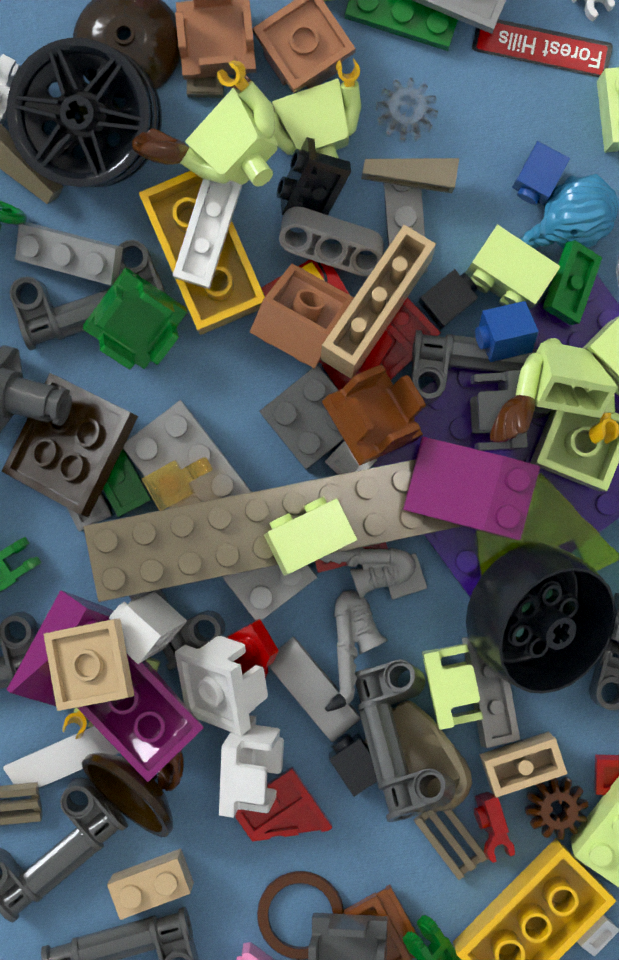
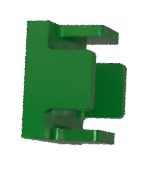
(135, 321)

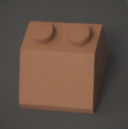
(300, 314)

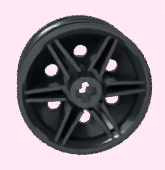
(32, 106)

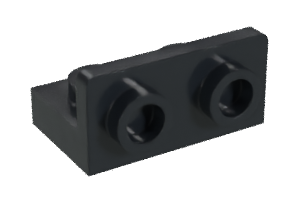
(312, 180)

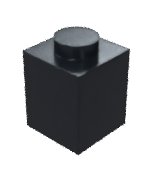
(449, 298)
(353, 763)

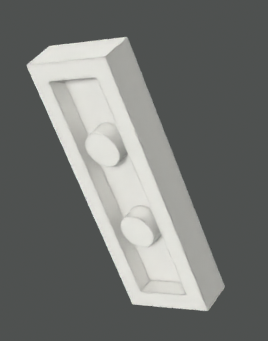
(207, 232)

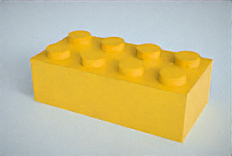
(234, 285)
(538, 911)

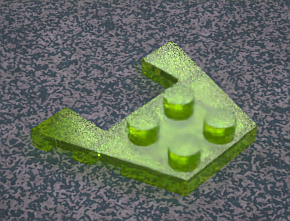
(549, 521)

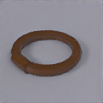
(272, 889)

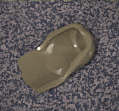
(429, 748)

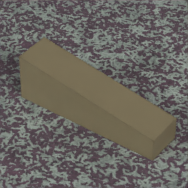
(17, 168)
(421, 173)

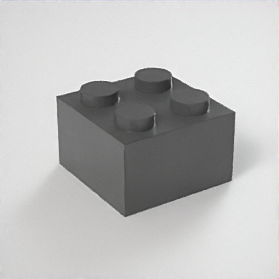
(303, 419)

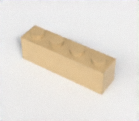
(377, 301)

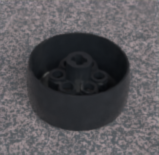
(560, 633)

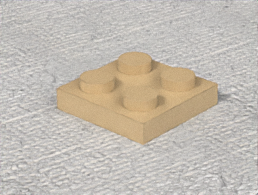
(88, 664)

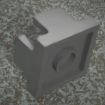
(488, 404)
(348, 937)

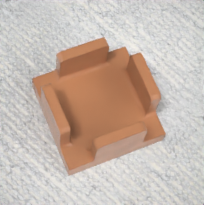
(213, 35)
(303, 43)

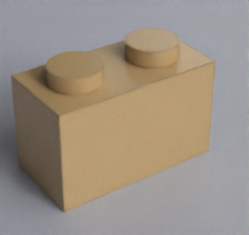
(523, 764)
(150, 884)

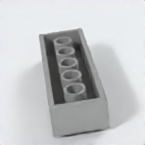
(182, 438)

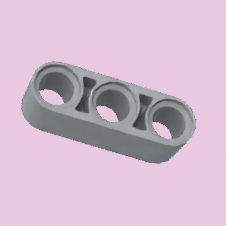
(322, 227)
(312, 689)

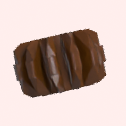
(569, 802)

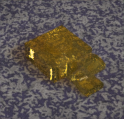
(172, 484)

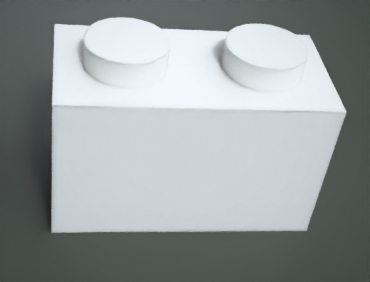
(147, 625)

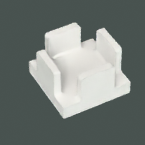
(215, 684)
(245, 769)

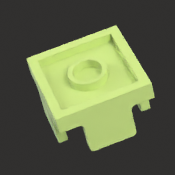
(451, 686)

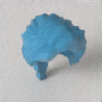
(576, 211)

